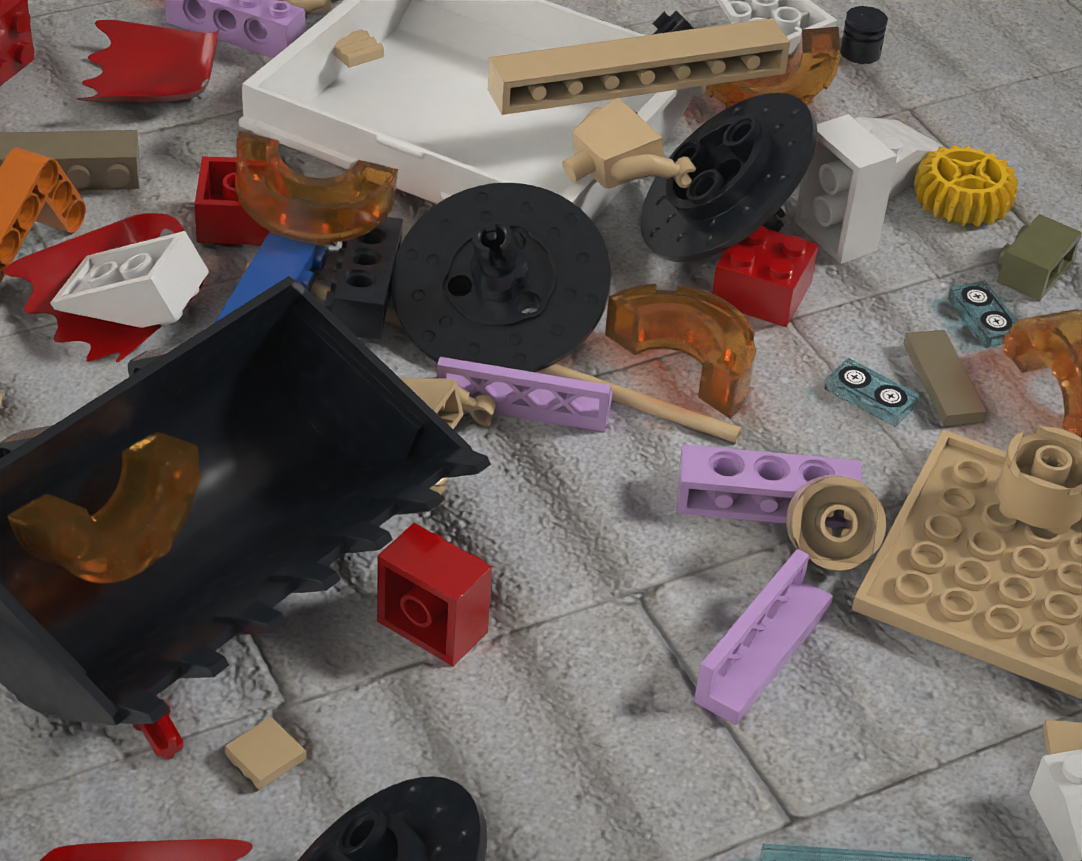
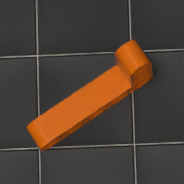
(33, 191)

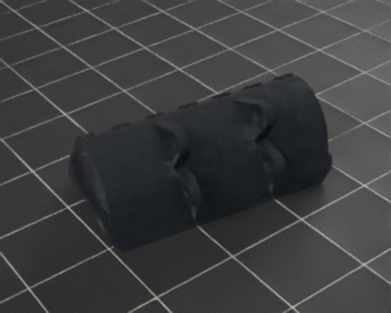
(297, 462)

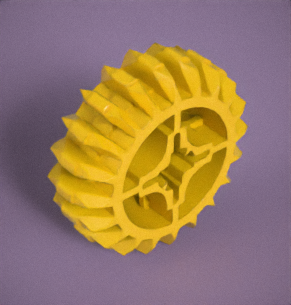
(965, 185)

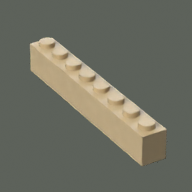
(637, 66)

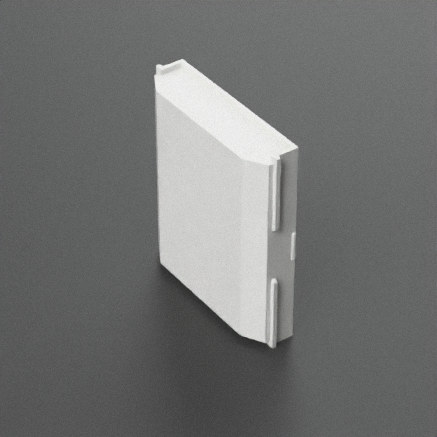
(429, 96)

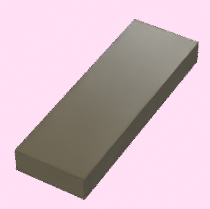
(944, 378)

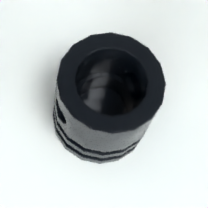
(863, 34)

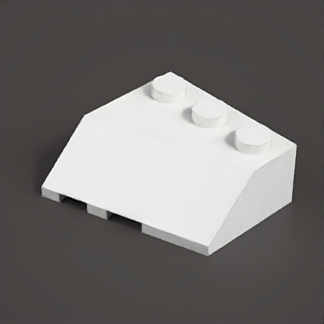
(788, 14)

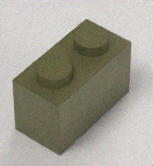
(1038, 257)

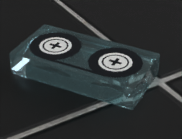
(982, 312)
(871, 392)

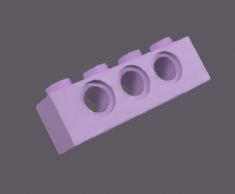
(249, 24)
(751, 482)

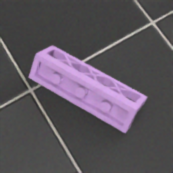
(533, 394)
(761, 641)

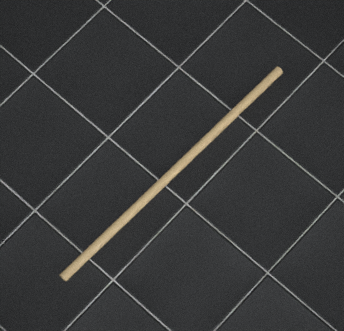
(620, 394)

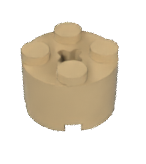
(1043, 479)
(850, 544)

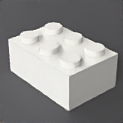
(846, 189)

